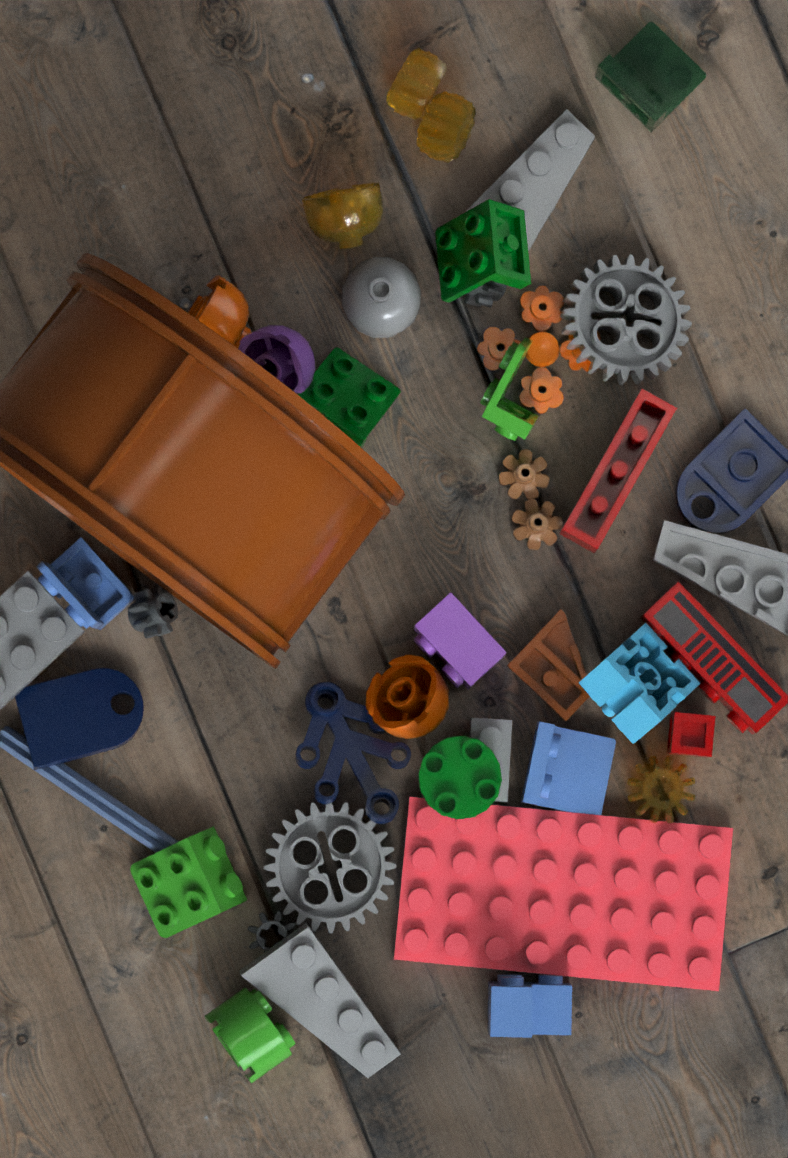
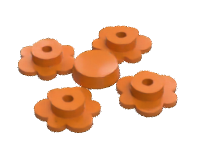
(541, 353)

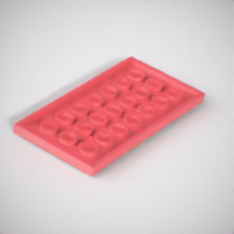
(565, 895)

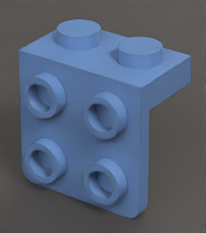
(86, 585)

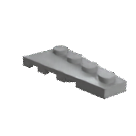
(542, 172)
(730, 569)
(317, 994)

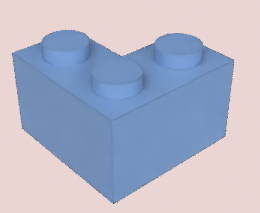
(529, 1007)

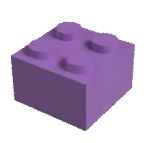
(458, 641)

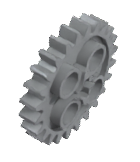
(625, 285)
(294, 876)

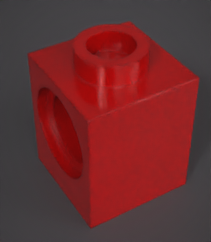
(691, 734)

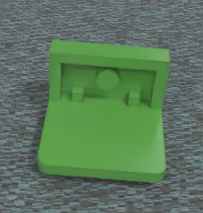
(509, 416)
(188, 882)

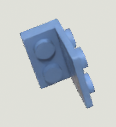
(568, 770)

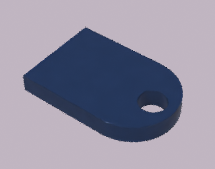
(735, 473)
(75, 717)

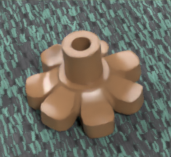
(519, 483)
(534, 533)

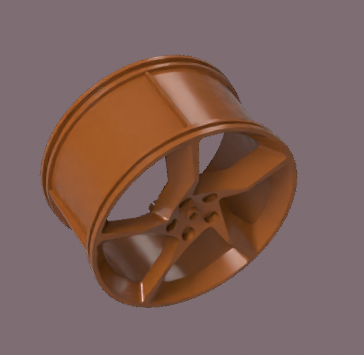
(188, 458)

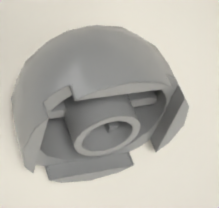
(381, 297)

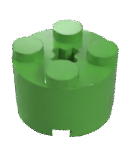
(250, 1034)

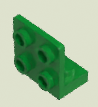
(482, 248)
(350, 395)

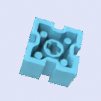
(639, 683)

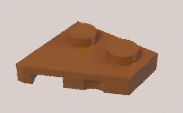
(553, 667)

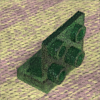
(650, 76)

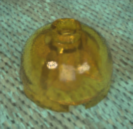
(345, 213)

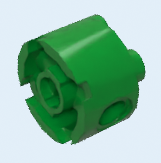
(460, 777)

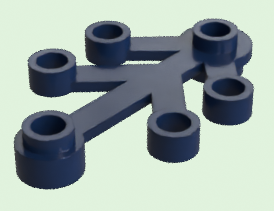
(349, 745)

